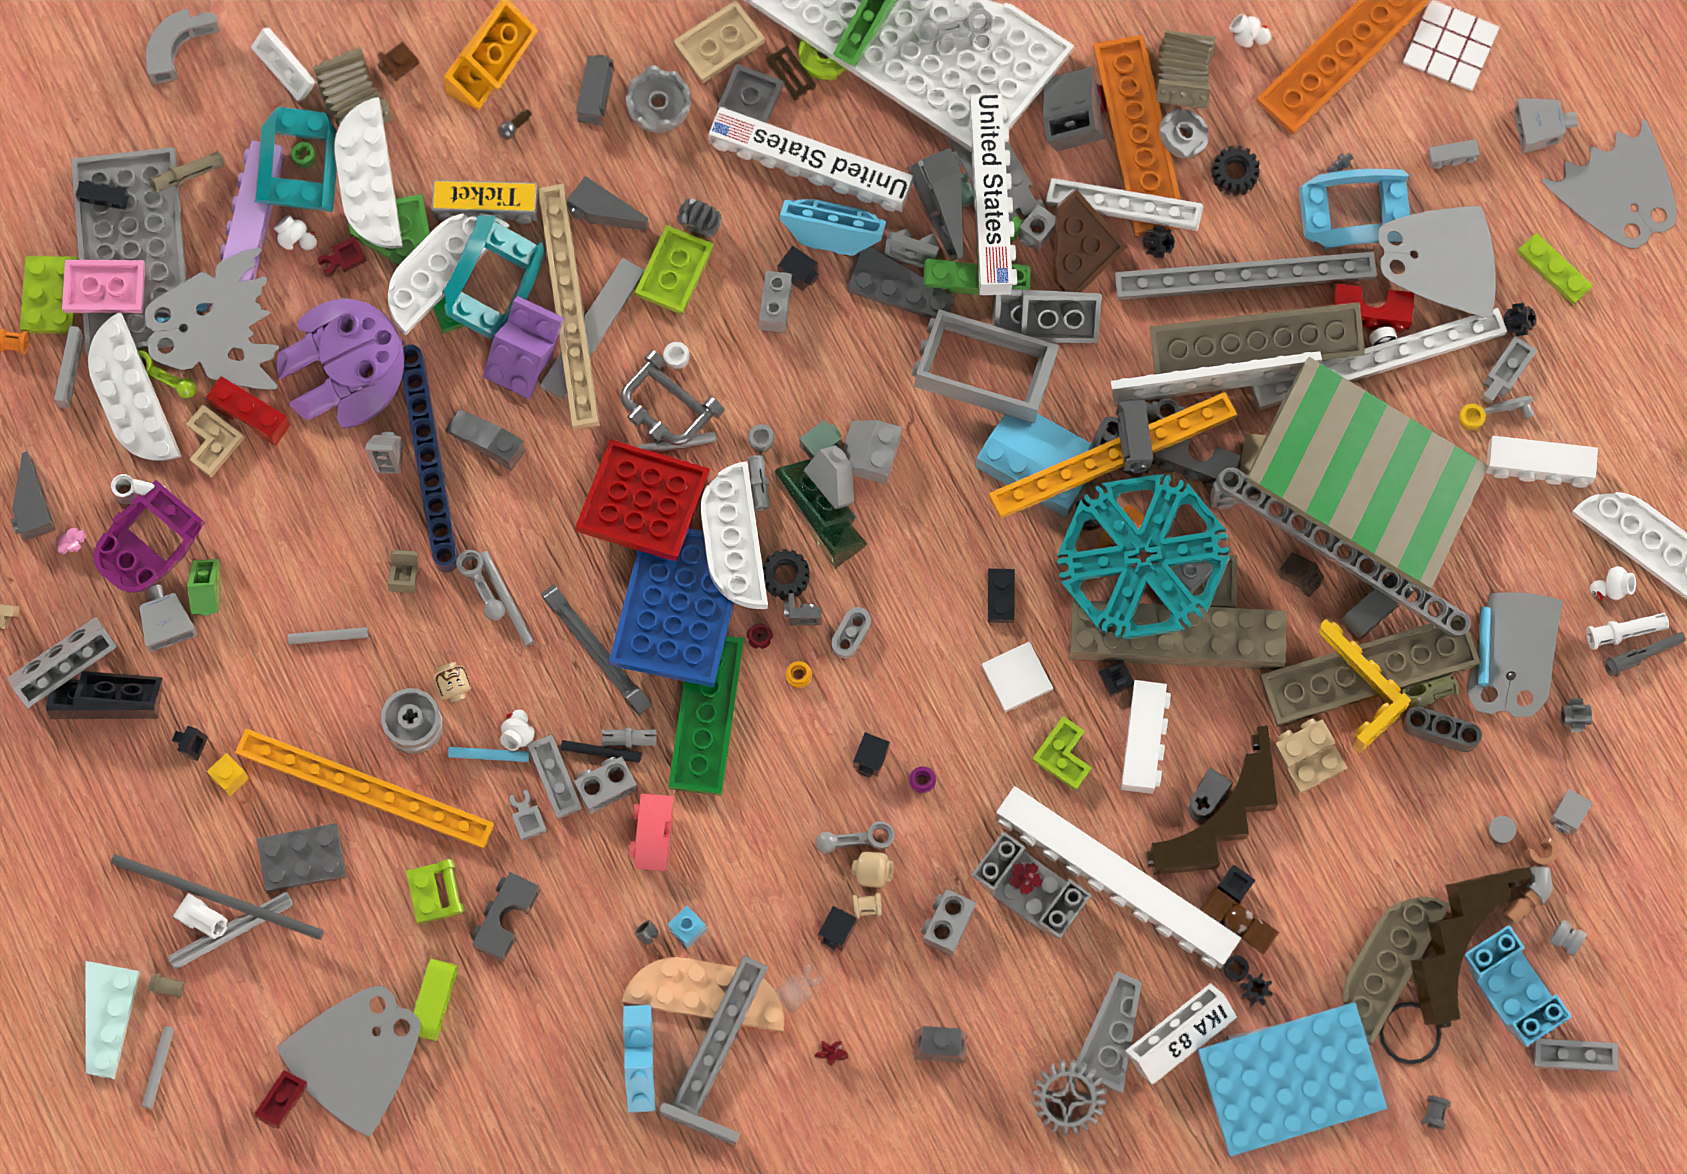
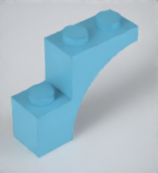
(639, 1058)

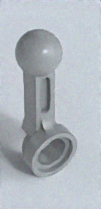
(929, 29)
(493, 609)
(827, 842)

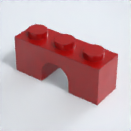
(1395, 313)
(258, 415)

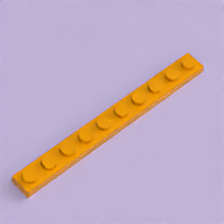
(1109, 457)
(365, 788)

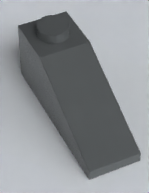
(601, 207)
(487, 439)
(30, 504)

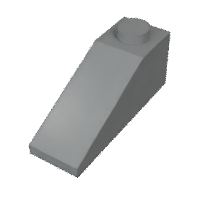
(385, 453)

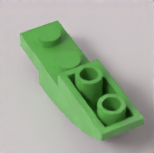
(963, 277)

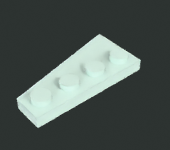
(108, 1010)

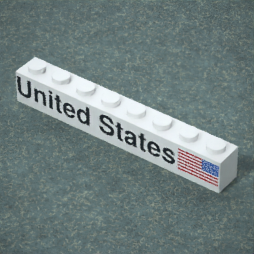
(810, 159)
(990, 194)

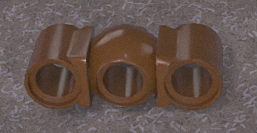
(1239, 920)

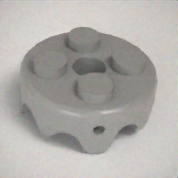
(654, 84)

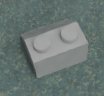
(872, 449)

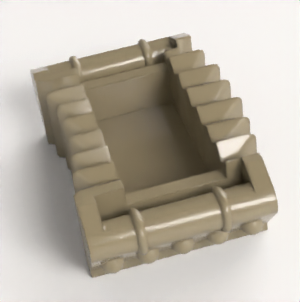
(1183, 69)
(346, 84)

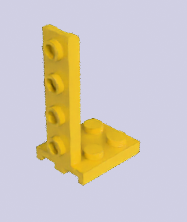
(1370, 672)

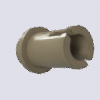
(166, 986)

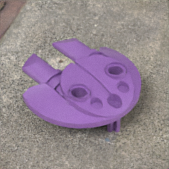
(346, 360)

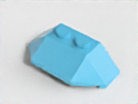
(831, 225)

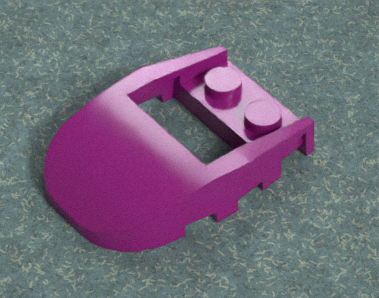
(130, 561)

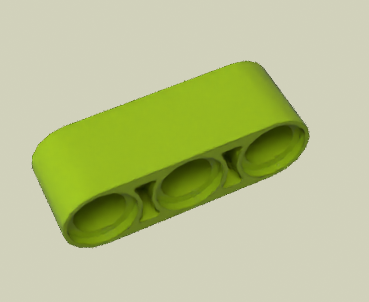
(434, 997)

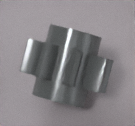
(1576, 715)

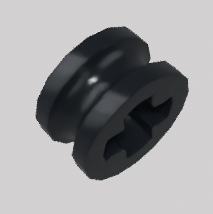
(1242, 962)

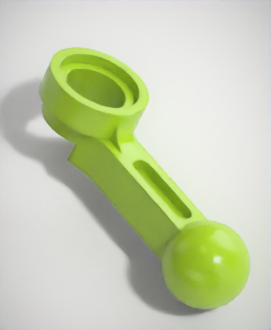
(185, 387)

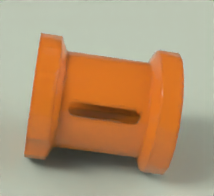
(14, 341)

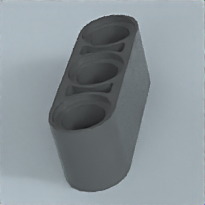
(1371, 610)
(1454, 725)

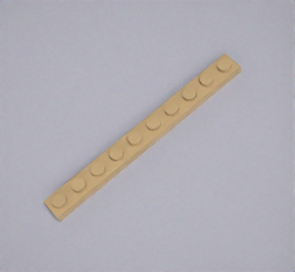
(569, 306)

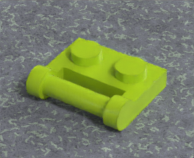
(426, 893)

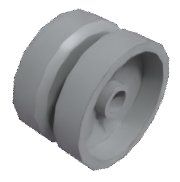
(427, 724)

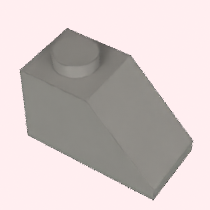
(833, 476)

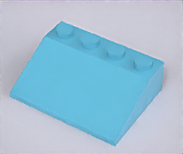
(1024, 448)

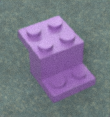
(523, 347)

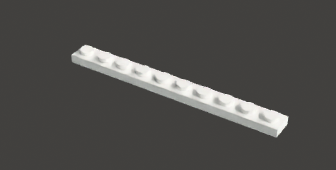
(1398, 353)

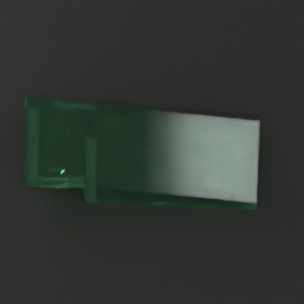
(827, 525)

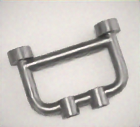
(658, 430)

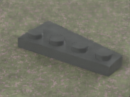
(893, 284)

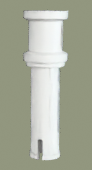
(1615, 632)

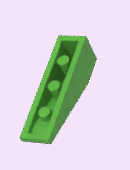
(863, 29)

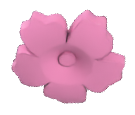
(70, 541)

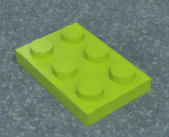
(674, 269)
(44, 296)

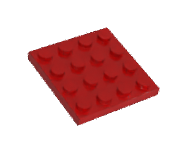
(642, 500)

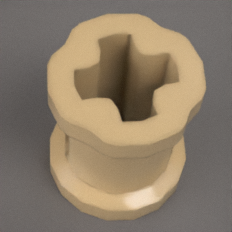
(867, 906)

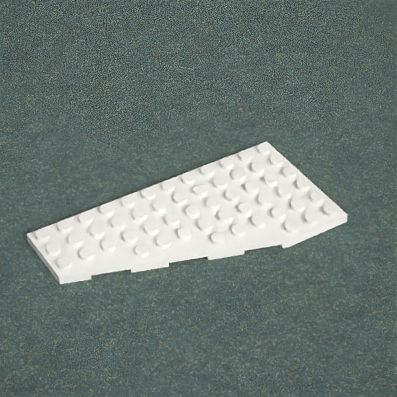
(938, 74)

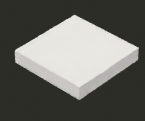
(1017, 677)

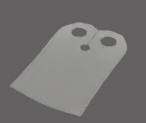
(1521, 642)

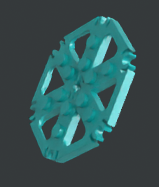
(1152, 539)

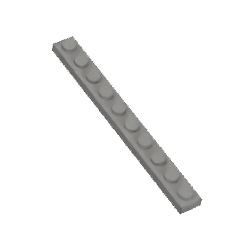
(1245, 276)

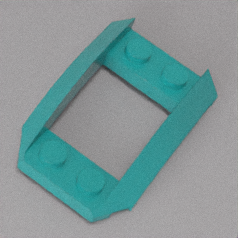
(295, 192)
(505, 244)

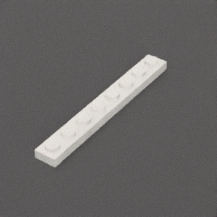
(1210, 378)

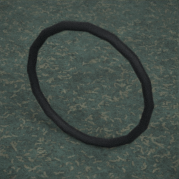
(1405, 1060)

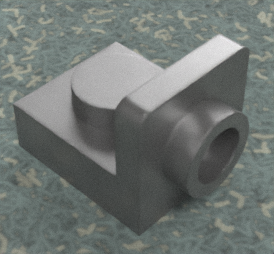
(805, 615)

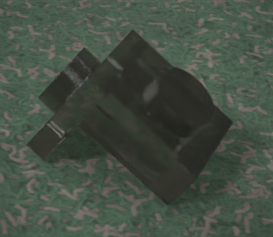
(1301, 573)

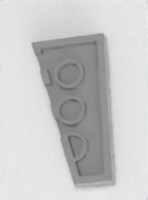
(1112, 1033)

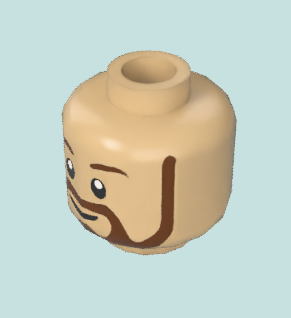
(451, 682)

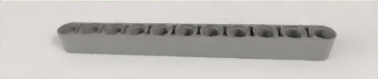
(1351, 564)

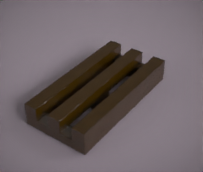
(802, 90)

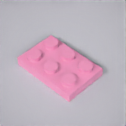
(103, 286)

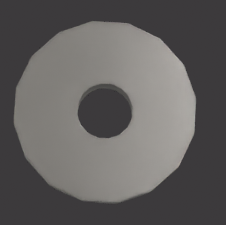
(1175, 142)

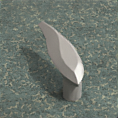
(1510, 405)

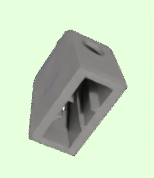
(1541, 123)
(164, 620)

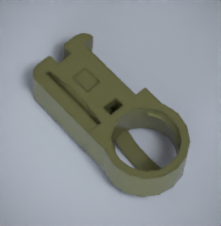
(1431, 690)

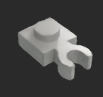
(527, 820)

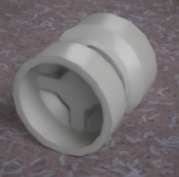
(1568, 938)

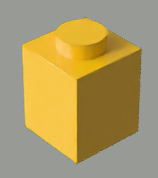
(228, 774)

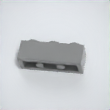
(1453, 154)

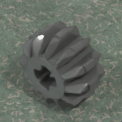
(699, 217)

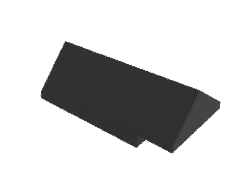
(106, 697)

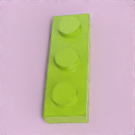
(1554, 269)

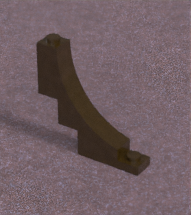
(1253, 793)
(1438, 974)

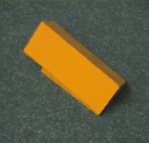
(489, 55)

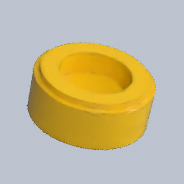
(1472, 417)

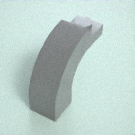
(170, 36)

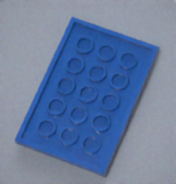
(673, 617)

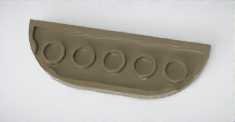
(1385, 960)

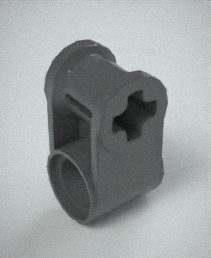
(1210, 792)

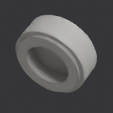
(761, 438)
(1502, 830)

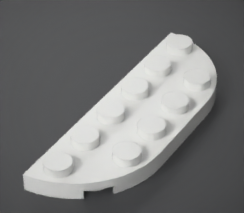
(367, 176)
(426, 271)
(128, 393)
(1640, 535)
(733, 538)

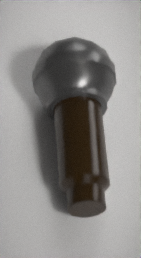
(507, 129)

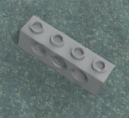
(61, 662)

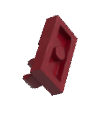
(281, 1099)

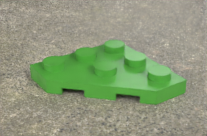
(413, 229)

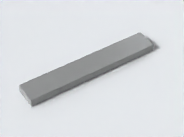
(598, 319)
(720, 1035)

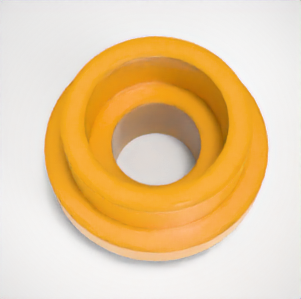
(798, 666)

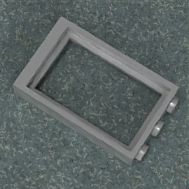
(1023, 410)

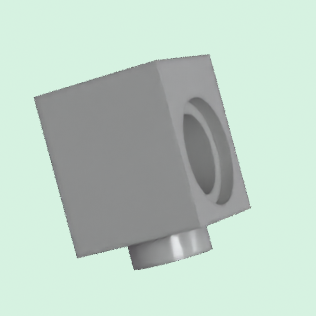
(1041, 218)
(1570, 812)

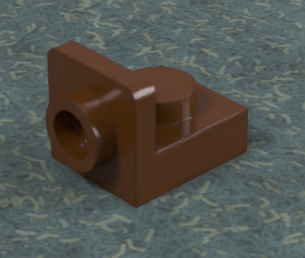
(397, 61)

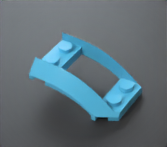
(1316, 209)

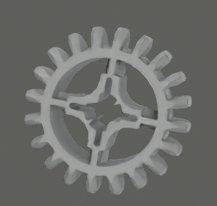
(1056, 1096)

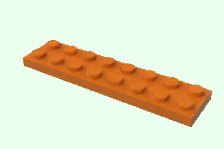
(1335, 59)
(1135, 120)

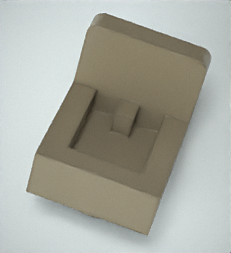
(403, 571)

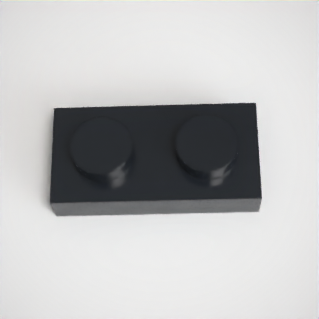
(1001, 595)

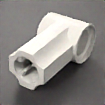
(137, 487)
(197, 915)

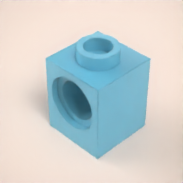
(687, 927)

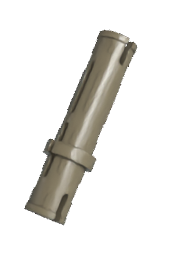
(177, 175)

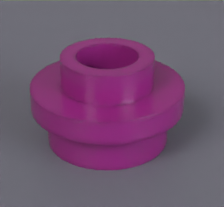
(926, 772)

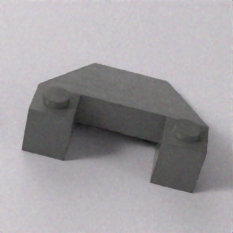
(939, 189)

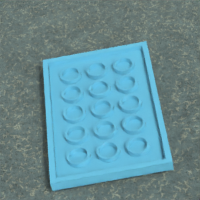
(1292, 1079)

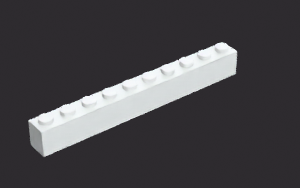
(1117, 877)

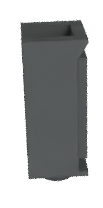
(595, 89)
(1134, 435)

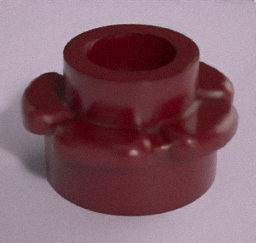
(754, 631)

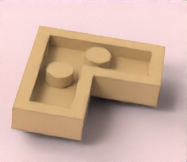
(219, 439)

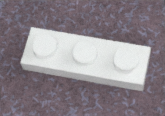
(283, 64)

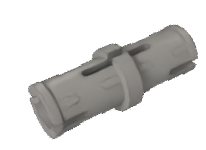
(758, 482)
(629, 737)

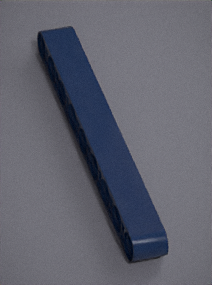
(431, 469)

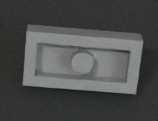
(909, 250)

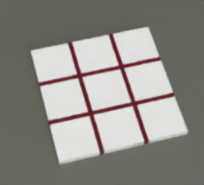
(1451, 45)

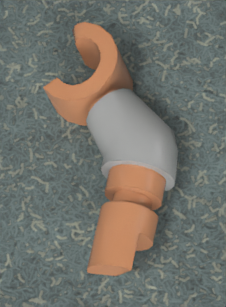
(1539, 886)

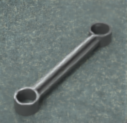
(629, 690)

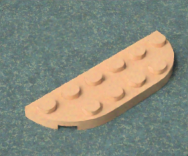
(697, 991)

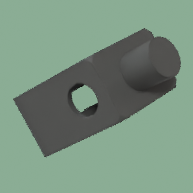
(940, 1044)

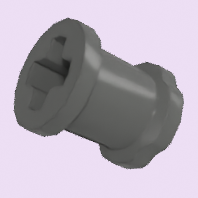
(1436, 1112)

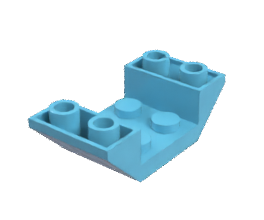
(1514, 987)

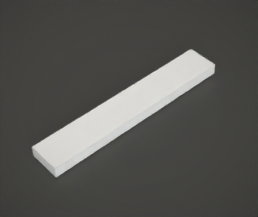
(1130, 204)

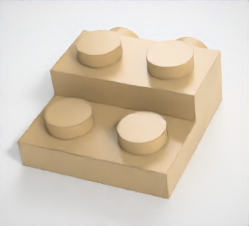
(1309, 755)

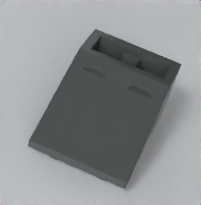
(1072, 110)

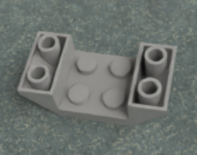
(1047, 907)

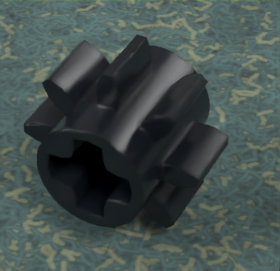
(1158, 241)
(1520, 319)
(1258, 982)

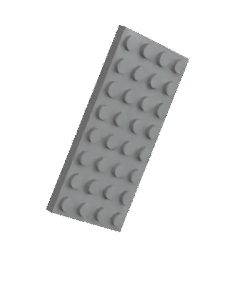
(144, 231)

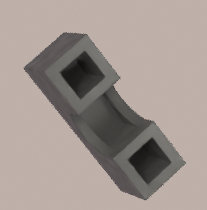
(1177, 459)
(513, 894)

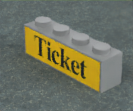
(501, 199)

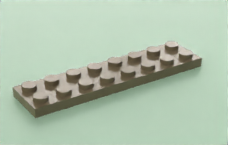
(1238, 339)
(1332, 683)

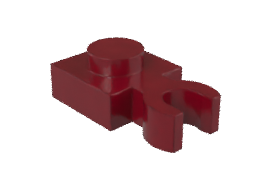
(346, 254)

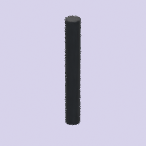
(600, 751)

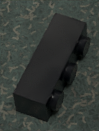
(102, 195)

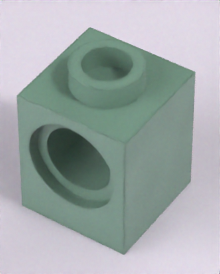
(819, 438)

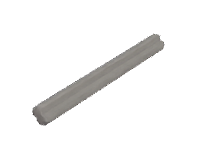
(233, 930)

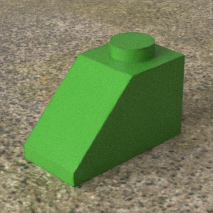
(204, 586)

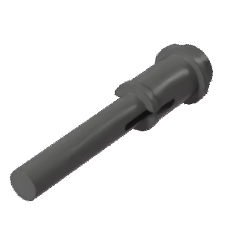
(1633, 658)

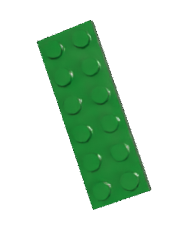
(706, 727)

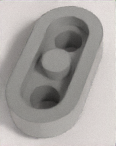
(849, 633)

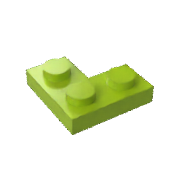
(1056, 754)

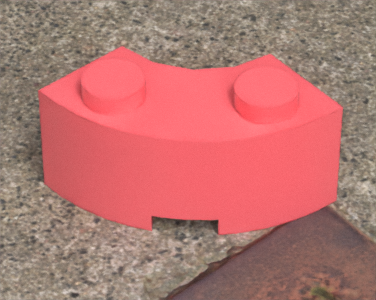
(653, 832)

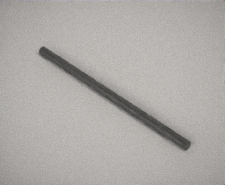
(217, 897)

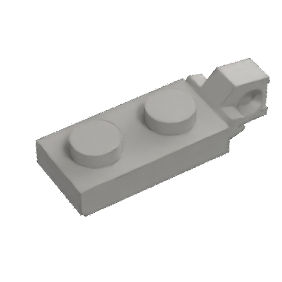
(1508, 369)

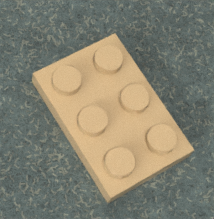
(719, 41)

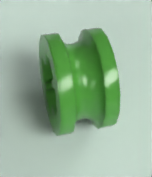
(308, 160)

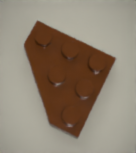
(1082, 244)

